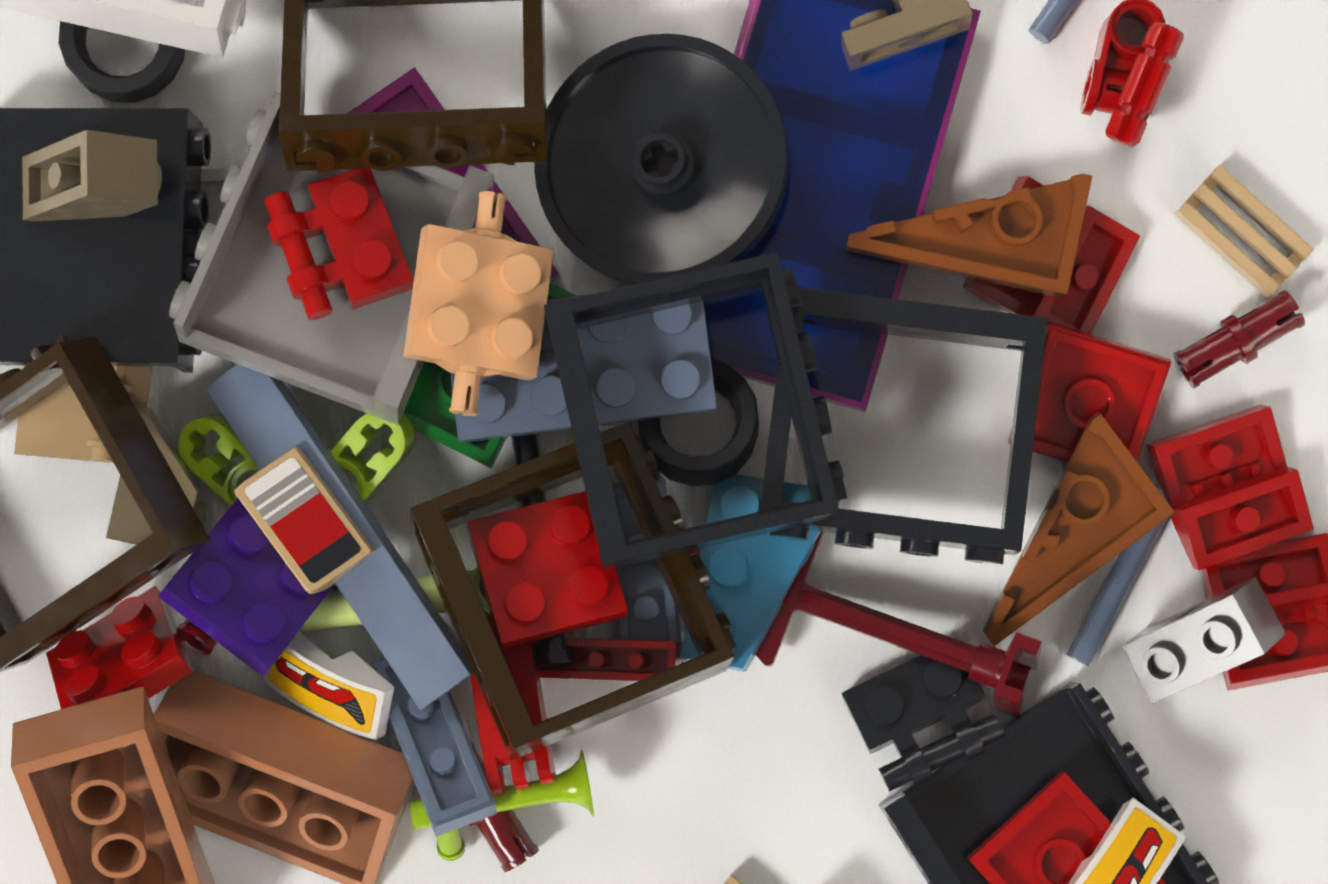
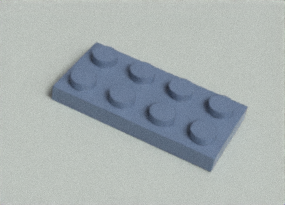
(634, 371)

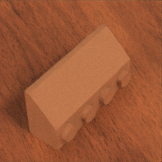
(283, 779)

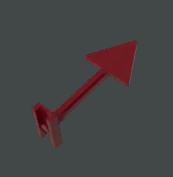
(986, 664)

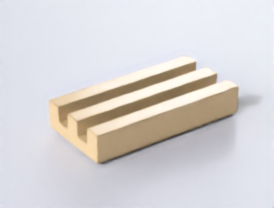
(1260, 214)

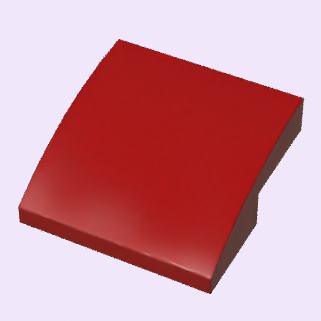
(1098, 264)
(1230, 487)
(1297, 588)

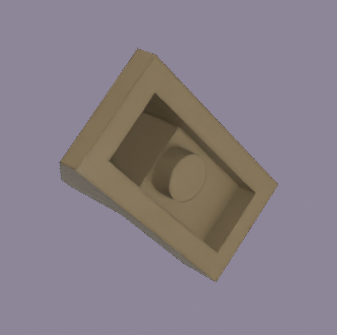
(913, 25)

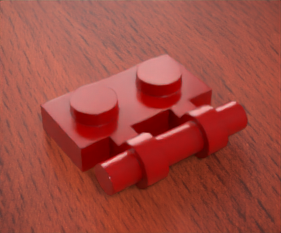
(358, 237)

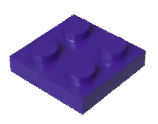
(242, 592)

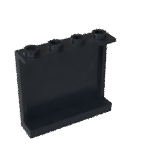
(101, 273)
(973, 798)

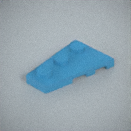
(750, 573)

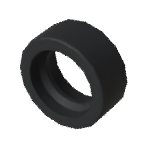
(117, 88)
(723, 463)

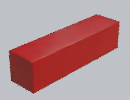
(616, 659)

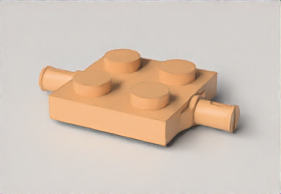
(478, 303)

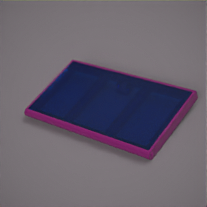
(858, 158)

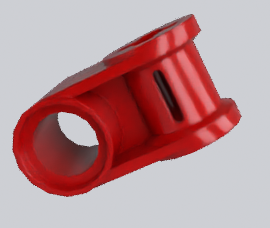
(1115, 58)

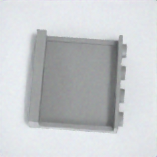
(244, 305)

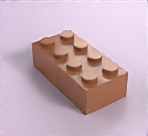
(106, 795)

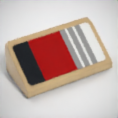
(304, 521)

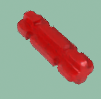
(1144, 84)

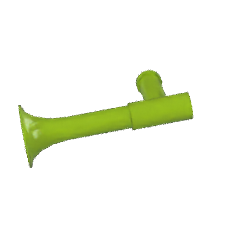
(570, 787)

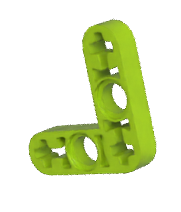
(357, 438)

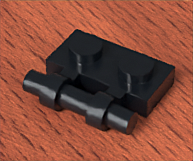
(910, 700)

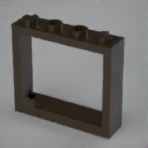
(410, 137)
(141, 466)
(656, 514)

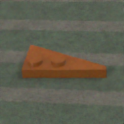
(1007, 240)
(1089, 519)

